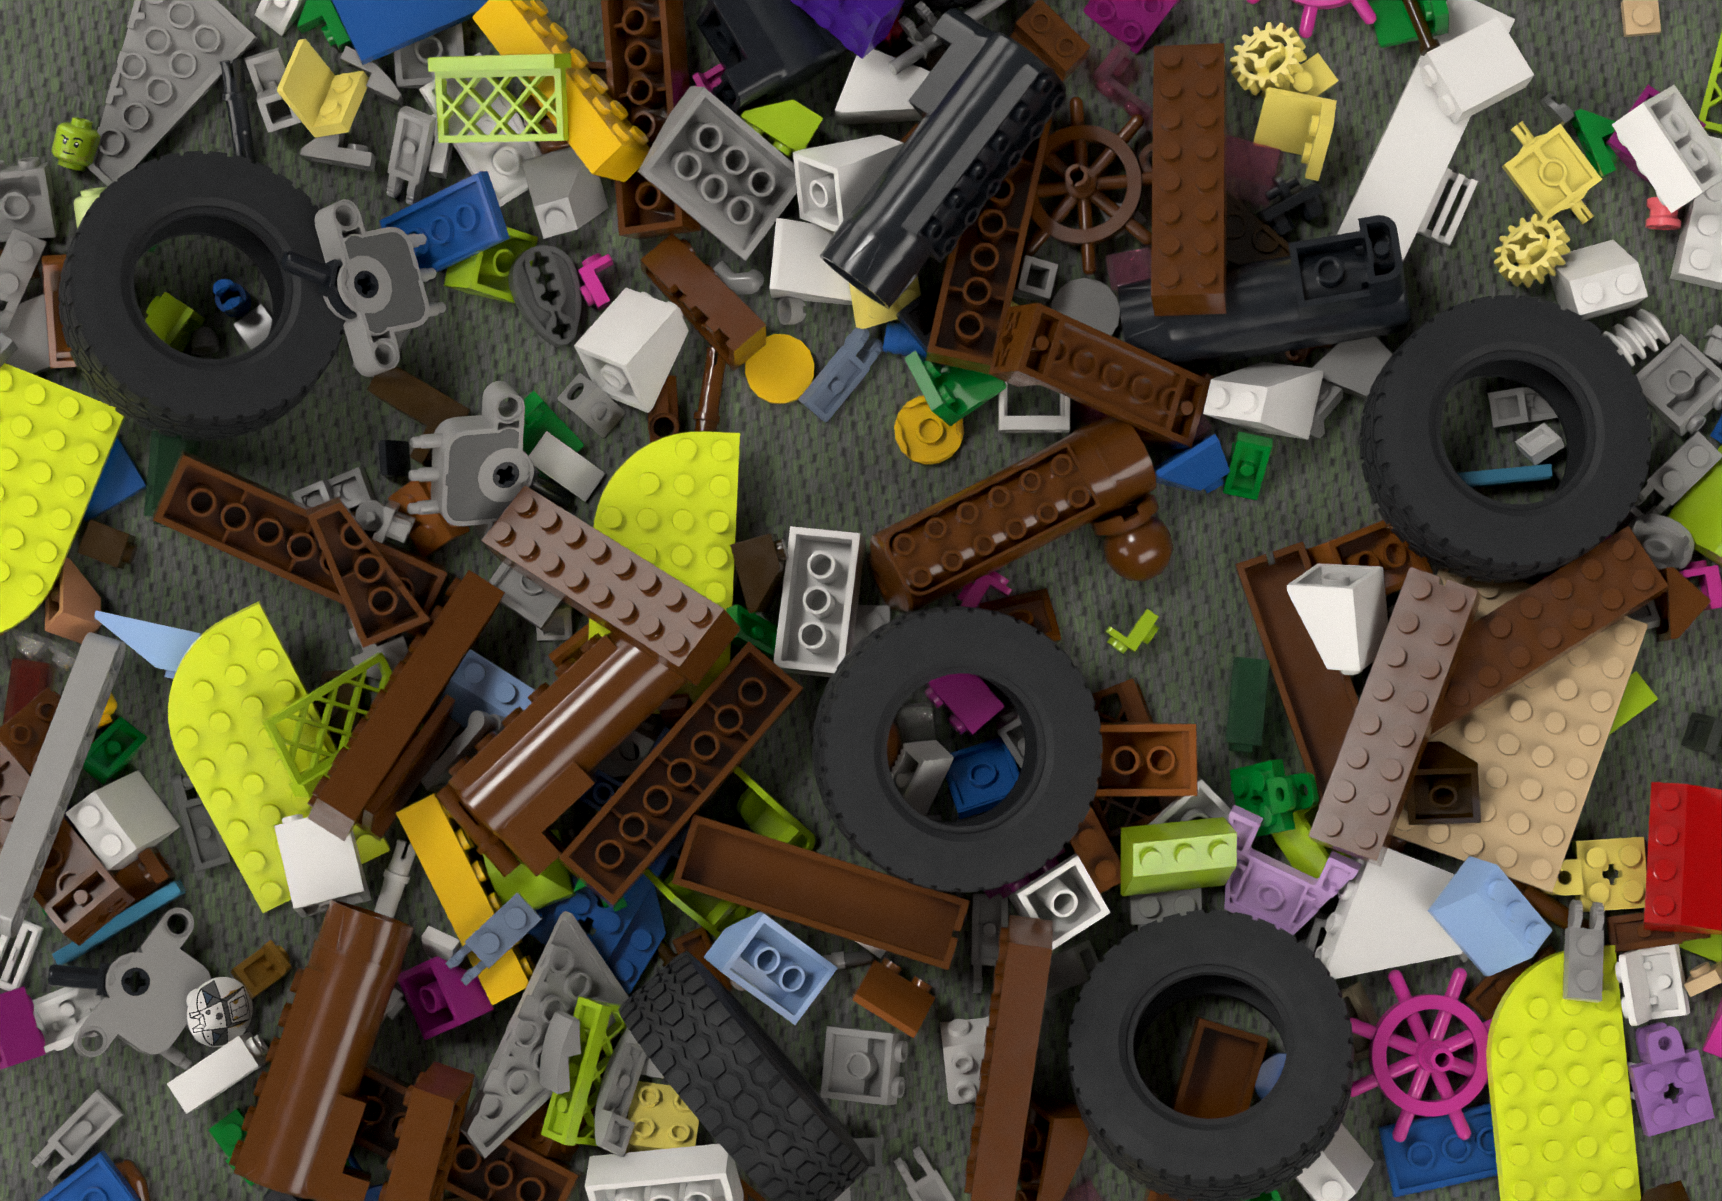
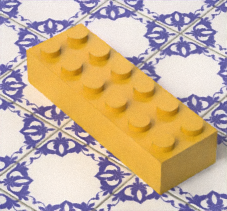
(595, 121)
(462, 890)

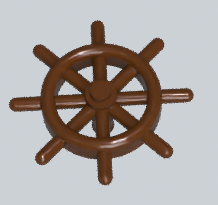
(1085, 185)

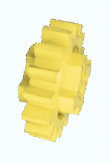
(1268, 58)
(1532, 250)

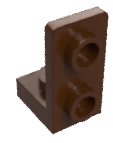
(145, 874)

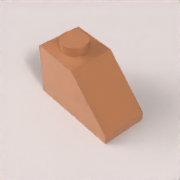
(72, 605)

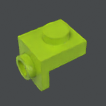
(1142, 631)

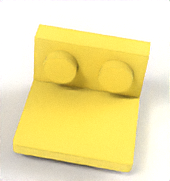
(318, 96)
(1297, 126)
(660, 1119)

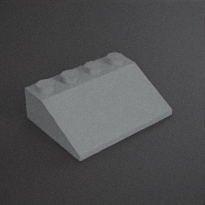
(720, 171)

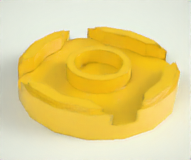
(780, 369)
(922, 439)

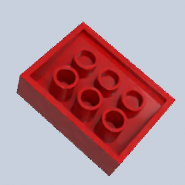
(1684, 859)

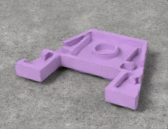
(1275, 890)

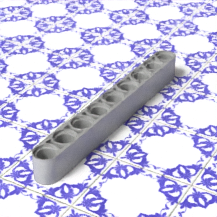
(56, 775)

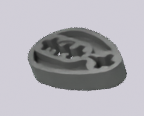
(527, 294)

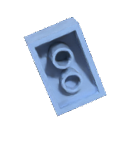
(156, 643)

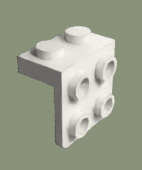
(1652, 984)
(962, 1057)

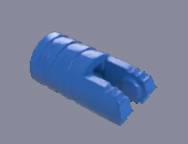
(235, 306)
(900, 341)

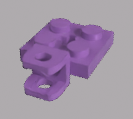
(1662, 1064)

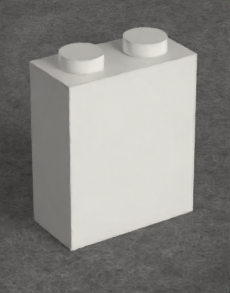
(1475, 70)

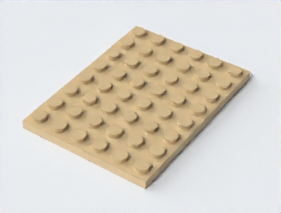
(1534, 751)

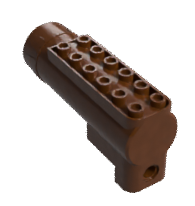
(1010, 514)
(550, 748)
(310, 1094)

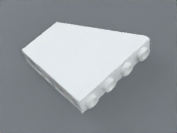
(1386, 918)

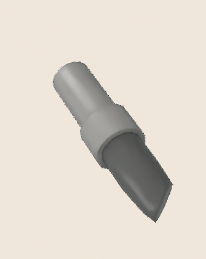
(849, 959)

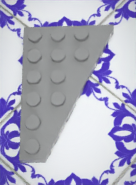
(161, 75)
(512, 1082)

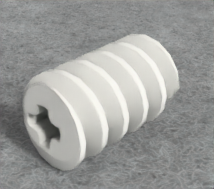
(1638, 334)

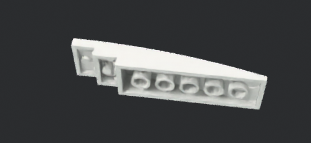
(1415, 143)

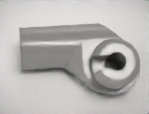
(740, 283)

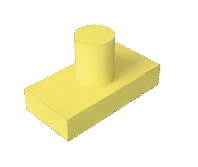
(1313, 80)

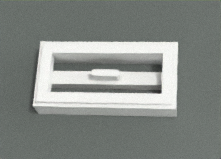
(1435, 234)
(27, 957)

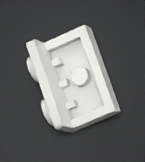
(62, 1015)

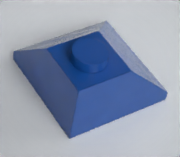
(1195, 466)

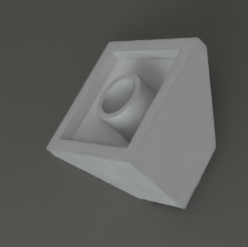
(563, 191)

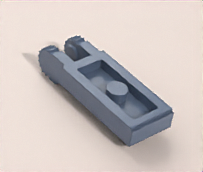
(841, 374)
(497, 936)

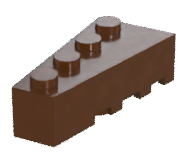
(705, 300)
(366, 581)

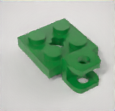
(1279, 793)

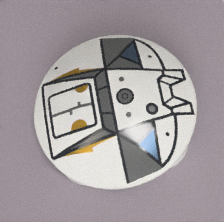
(218, 1011)

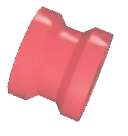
(1660, 216)

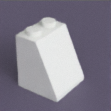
(877, 94)
(838, 176)
(798, 267)
(1598, 280)
(633, 347)
(1267, 398)
(1342, 613)
(122, 820)
(319, 866)
(1063, 896)
(1338, 1170)

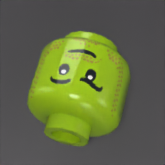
(75, 144)

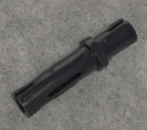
(237, 107)

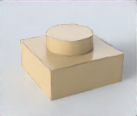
(1640, 17)
(1703, 978)

